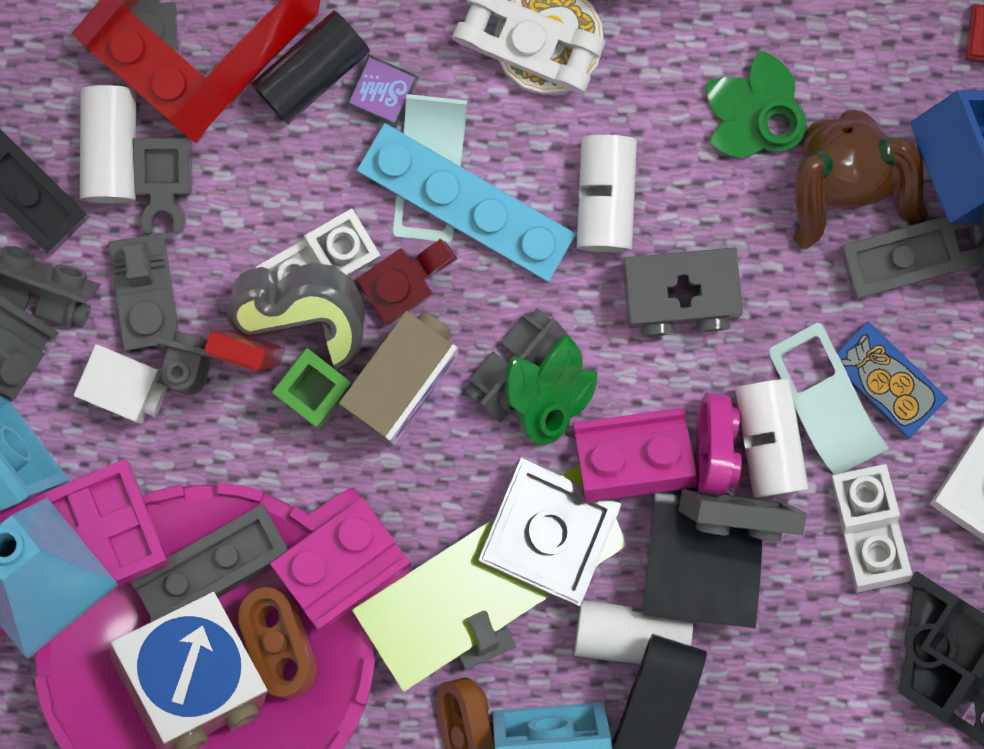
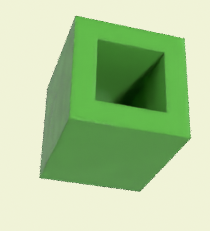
(313, 389)

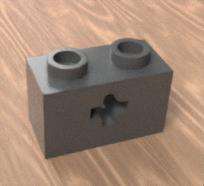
(653, 276)

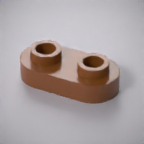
(276, 646)
(463, 715)

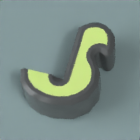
(301, 299)

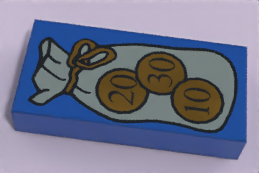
(889, 380)

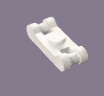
(530, 42)

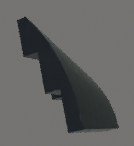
(699, 572)
(944, 656)

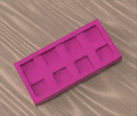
(110, 519)

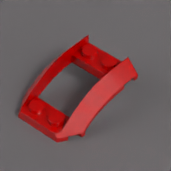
(169, 80)

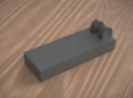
(213, 563)

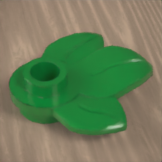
(748, 106)
(554, 389)

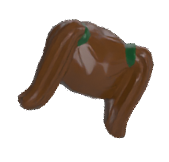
(852, 166)

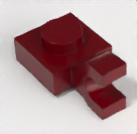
(401, 283)

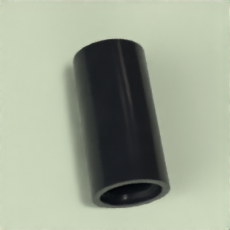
(311, 67)

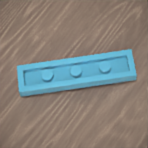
(466, 202)

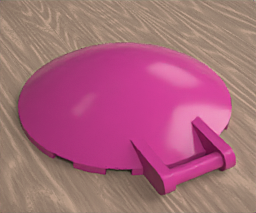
(92, 708)

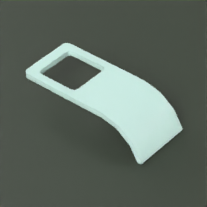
(440, 127)
(831, 409)

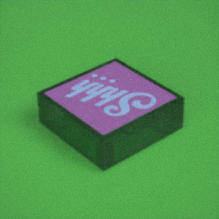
(382, 91)

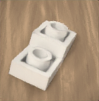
(336, 243)
(871, 528)

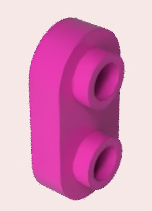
(715, 432)

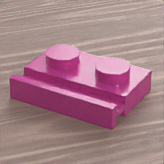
(635, 455)
(340, 564)

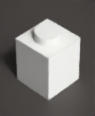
(121, 385)

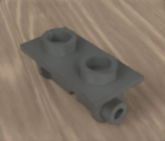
(61, 288)
(530, 340)
(186, 362)

